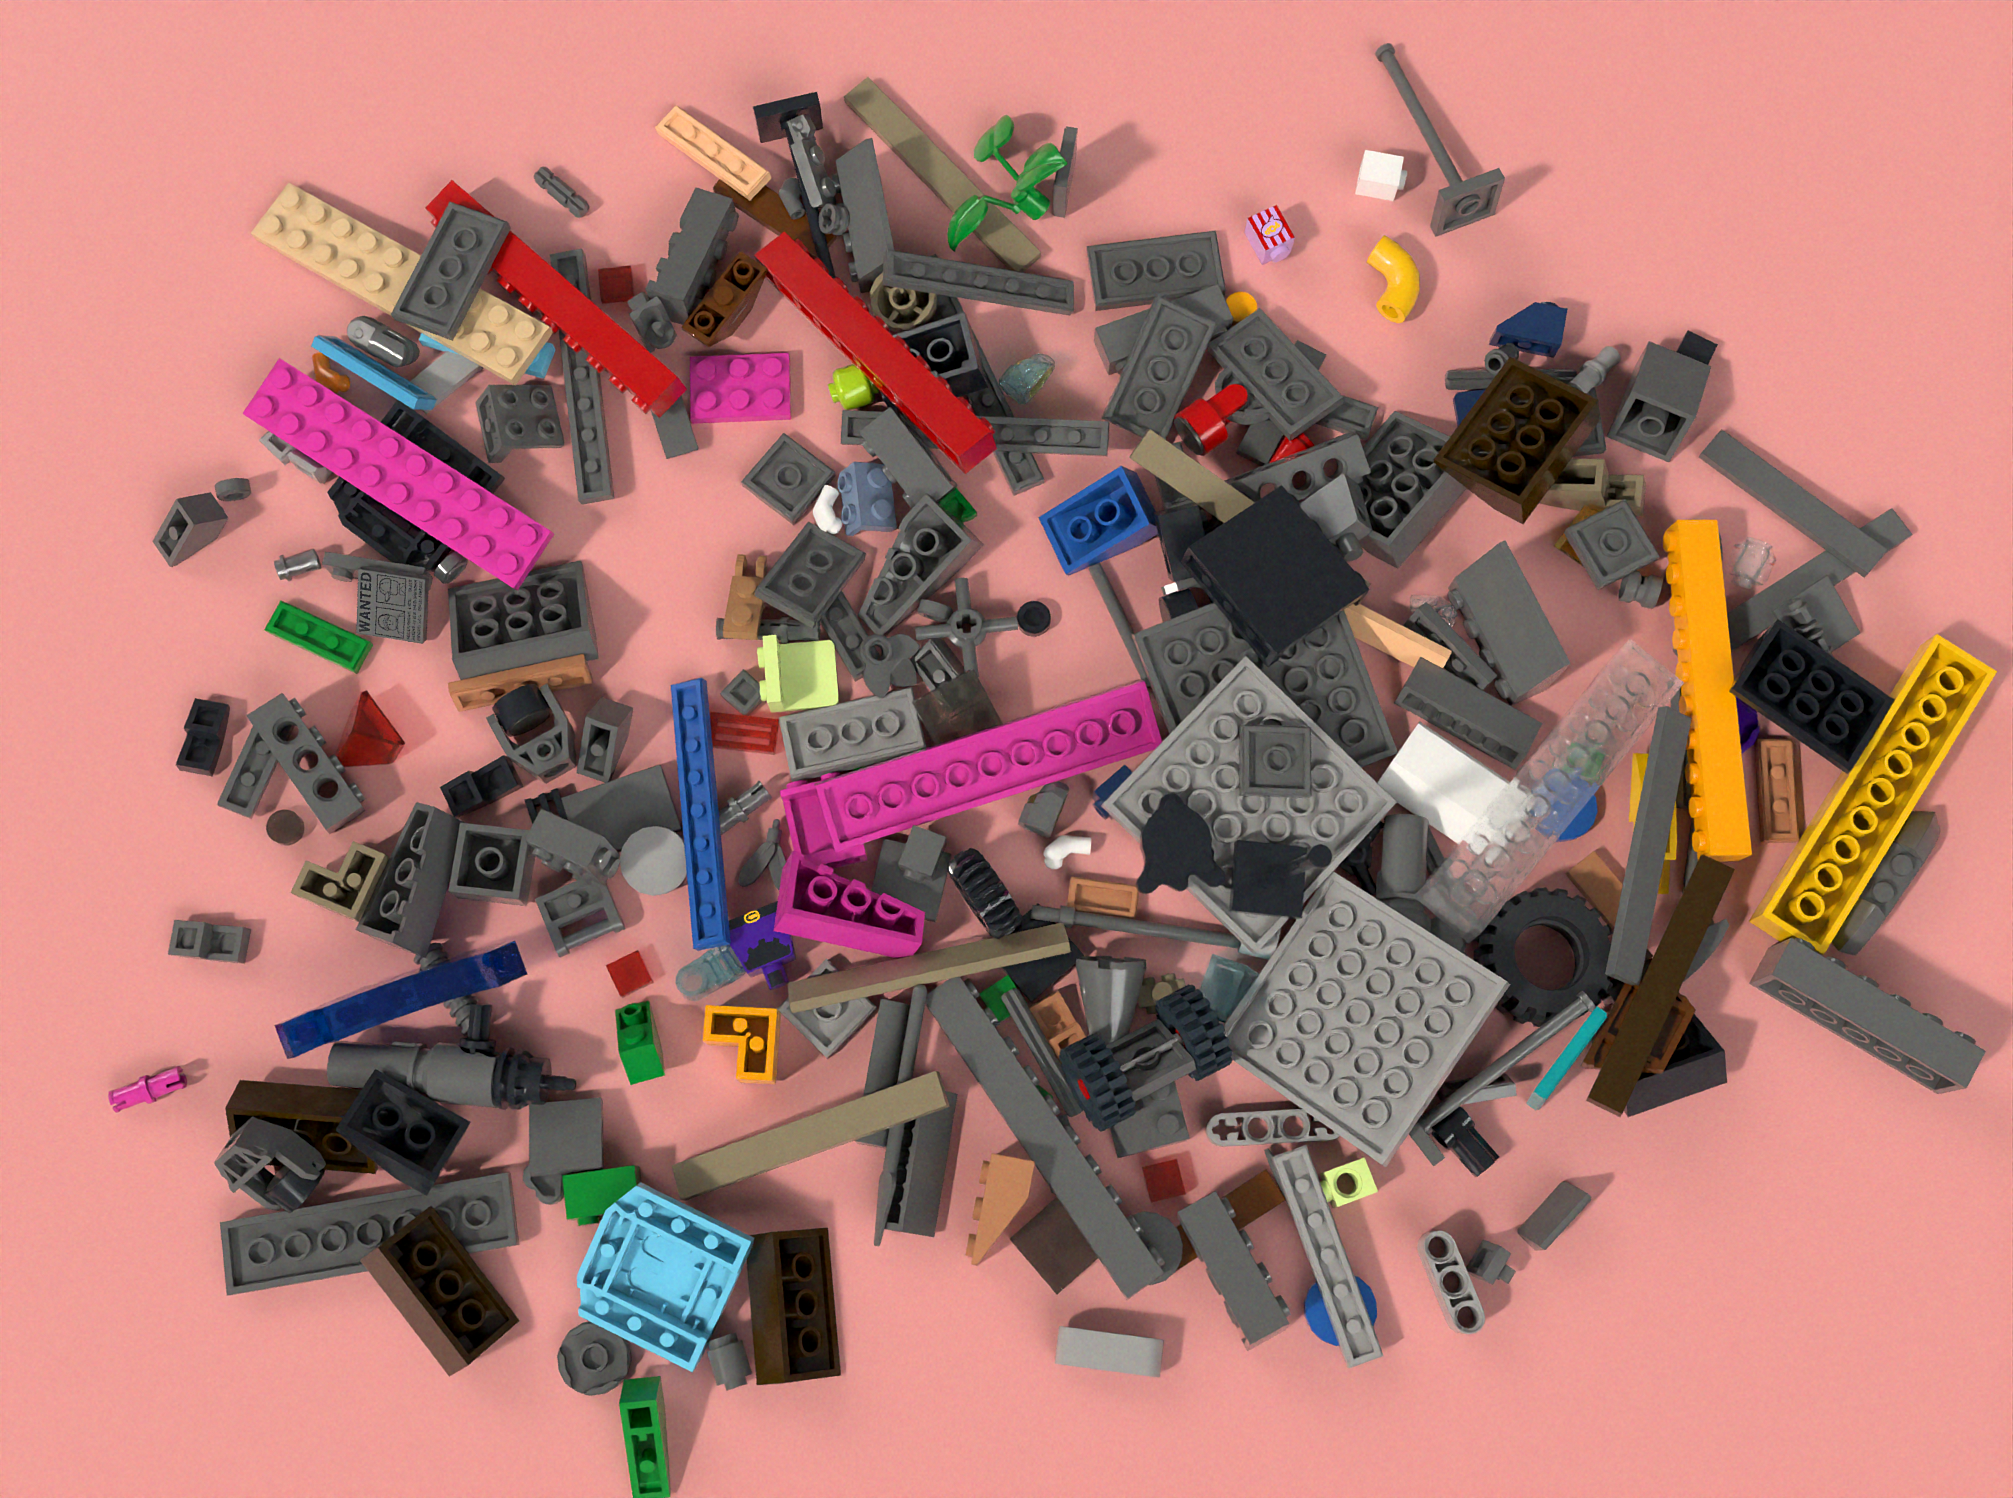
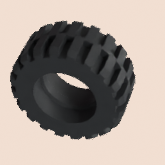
(1575, 923)

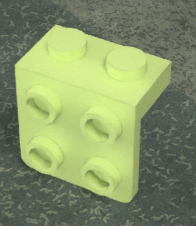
(798, 674)

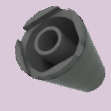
(1110, 993)

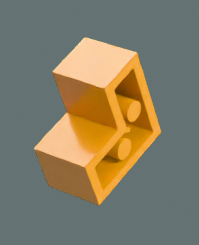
(753, 1032)

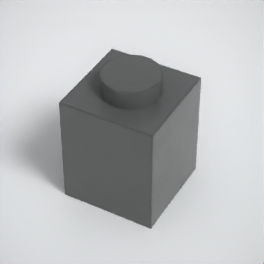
(922, 854)

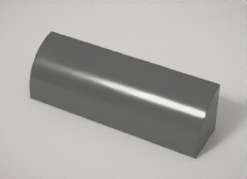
(1468, 713)
(885, 1057)
(921, 1172)

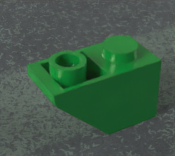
(639, 1042)

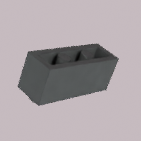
(906, 457)

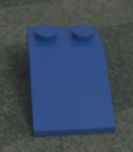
(1100, 521)

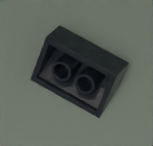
(949, 352)
(1693, 1068)

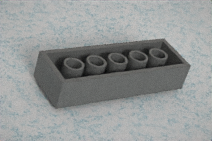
(1868, 1016)

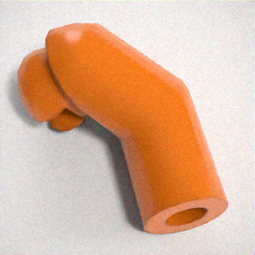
(328, 377)

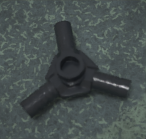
(1360, 859)

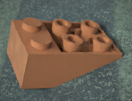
(1004, 1196)

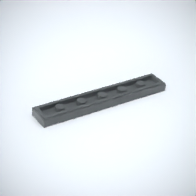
(978, 282)
(1793, 503)

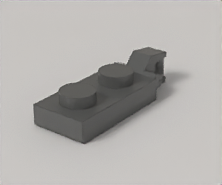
(811, 162)

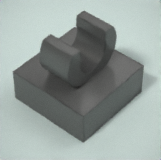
(1490, 1263)

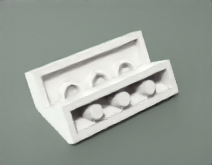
(1440, 782)

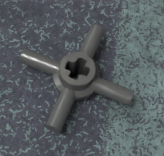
(964, 615)

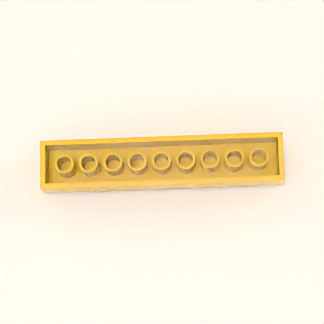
(1875, 797)

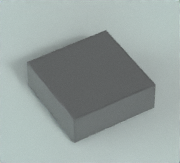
(743, 693)

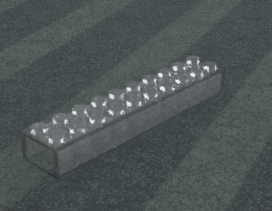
(1548, 791)

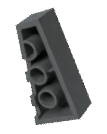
(1233, 1269)

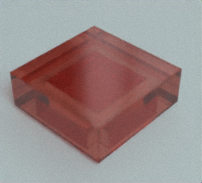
(616, 284)
(629, 974)
(1163, 1180)

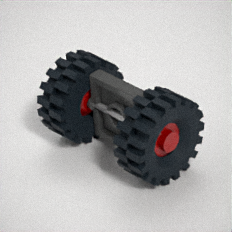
(1176, 1044)

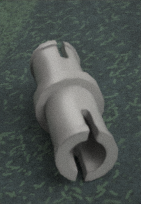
(1594, 372)

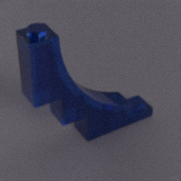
(400, 996)

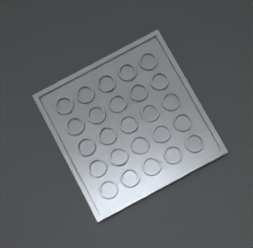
(1203, 769)
(1361, 1016)

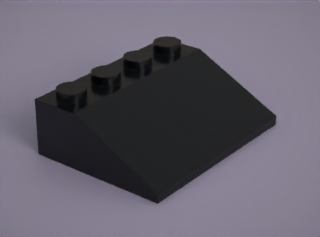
(1811, 695)

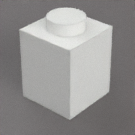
(1380, 175)

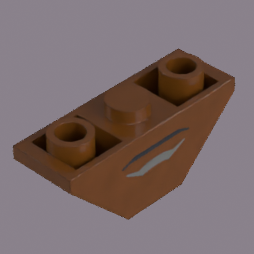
(727, 301)

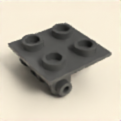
(1819, 616)

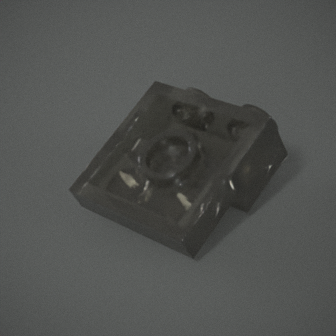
(956, 709)

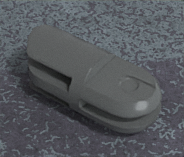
(382, 341)

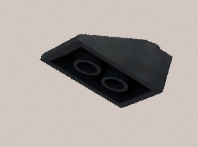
(402, 1131)

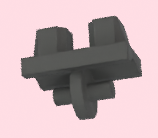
(651, 322)

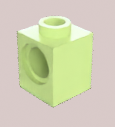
(1361, 1176)

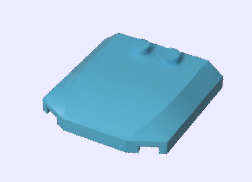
(661, 1274)

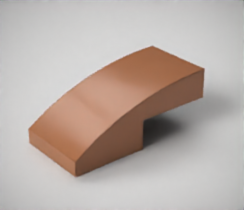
(1056, 1022)

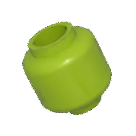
(852, 388)

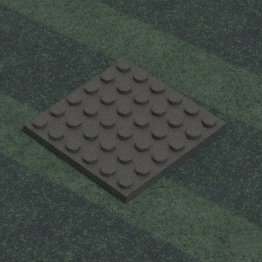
(1318, 673)

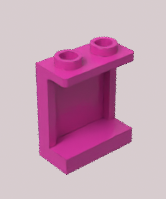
(809, 828)

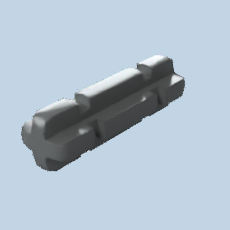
(561, 192)

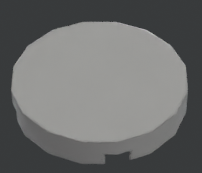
(654, 860)

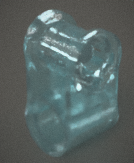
(711, 972)

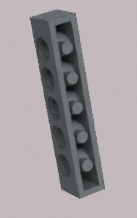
(1344, 449)

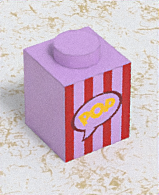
(1269, 235)

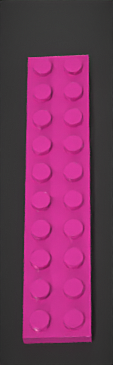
(398, 474)
(988, 765)

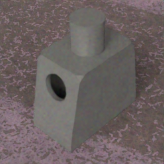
(1340, 514)

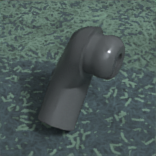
(790, 195)

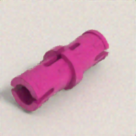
(147, 1089)

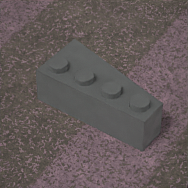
(694, 254)
(413, 882)

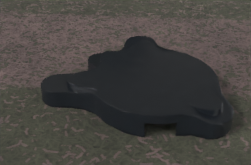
(1174, 847)

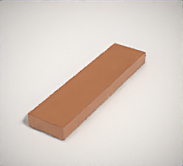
(489, 688)

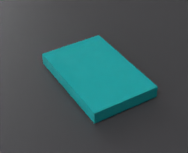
(1567, 1058)

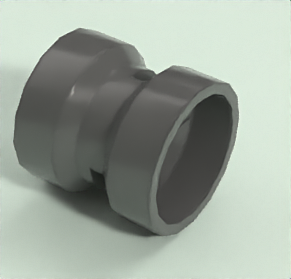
(1640, 589)

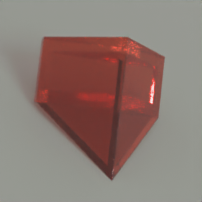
(368, 736)

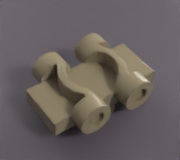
(1152, 991)

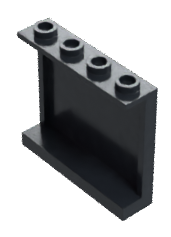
(1274, 574)

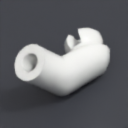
(824, 513)
(1064, 845)

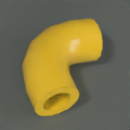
(1401, 278)

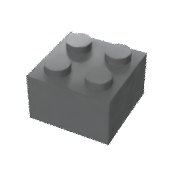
(492, 865)

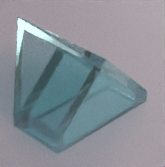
(1225, 984)

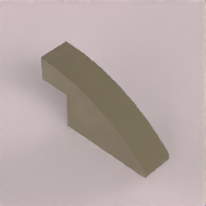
(1591, 485)

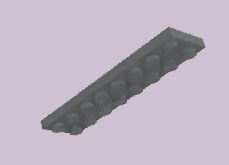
(335, 1236)

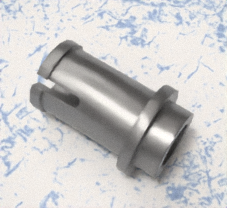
(297, 564)

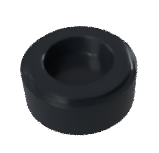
(1033, 618)

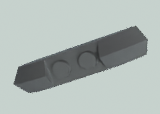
(1889, 881)

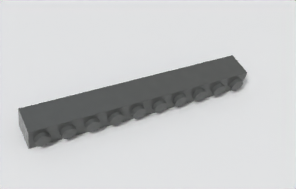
(1043, 1136)

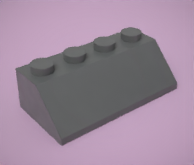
(868, 219)

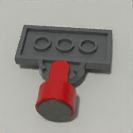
(1259, 382)

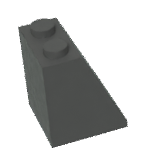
(1659, 402)

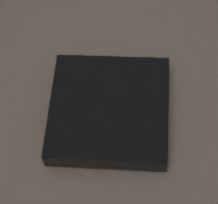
(1038, 975)

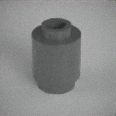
(729, 1361)

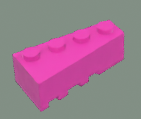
(844, 912)

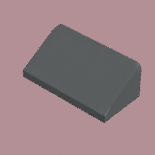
(936, 663)
(1553, 1215)

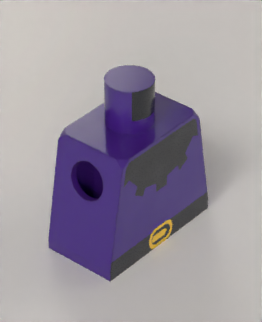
(761, 947)

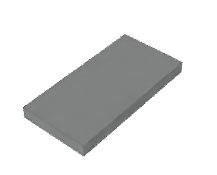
(851, 734)

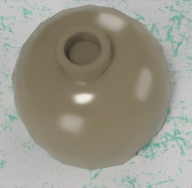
(902, 307)

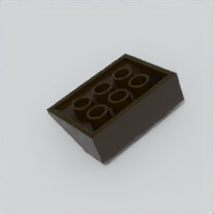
(1518, 438)

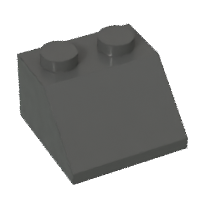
(1153, 1126)

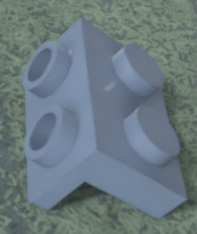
(866, 499)

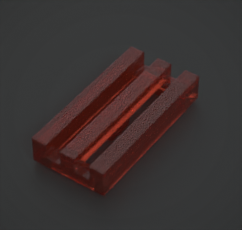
(716, 717)

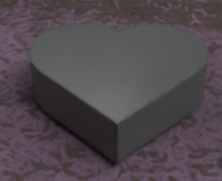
(548, 1188)

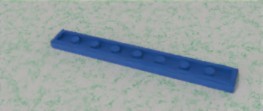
(700, 815)

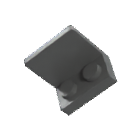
(518, 419)

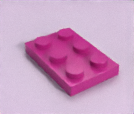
(740, 388)

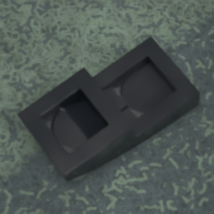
(204, 738)
(482, 787)

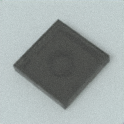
(1054, 1246)

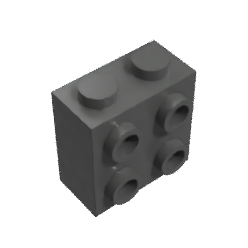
(573, 848)

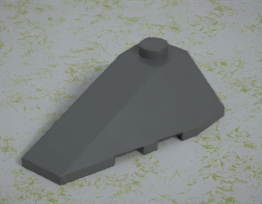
(922, 559)

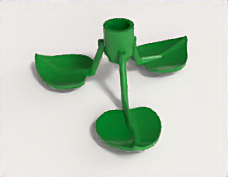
(1025, 196)

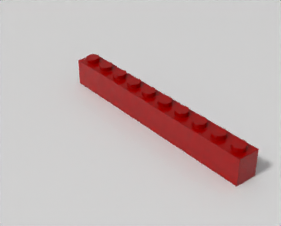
(576, 316)
(877, 353)

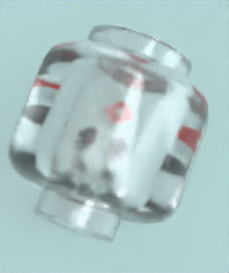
(1750, 563)

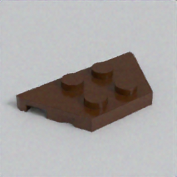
(1668, 1038)

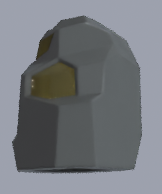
(1044, 809)

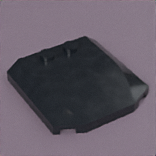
(385, 529)

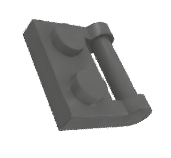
(573, 904)

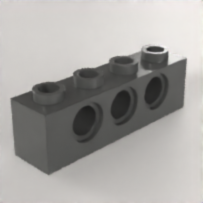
(269, 722)

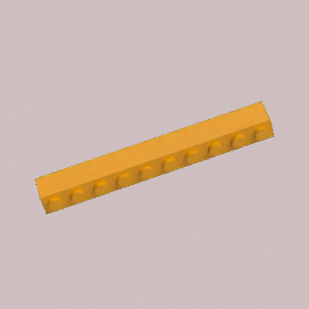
(1707, 673)

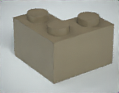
(344, 891)

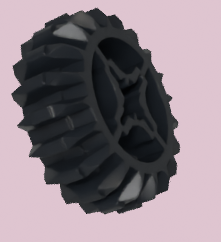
(984, 893)

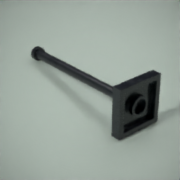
(772, 125)
(1271, 877)

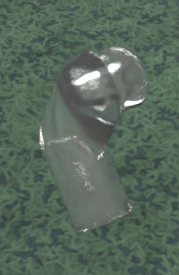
(1439, 604)

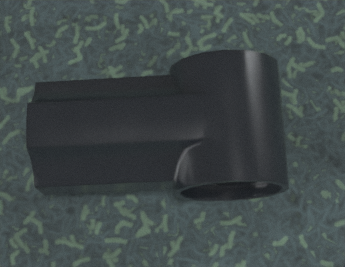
(1460, 1136)

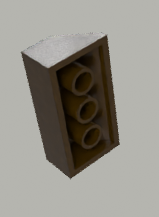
(305, 1110)
(440, 1291)
(792, 1306)

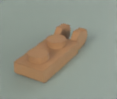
(743, 608)

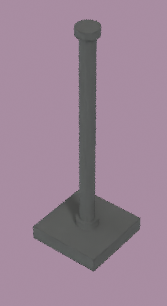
(1463, 200)
(1425, 1123)

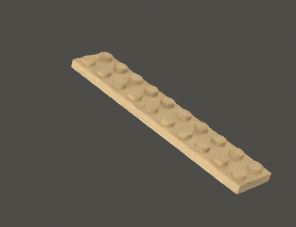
(378, 271)

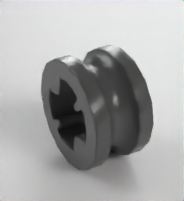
(833, 219)

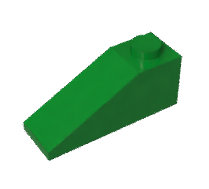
(645, 1437)

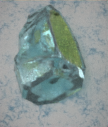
(1027, 377)

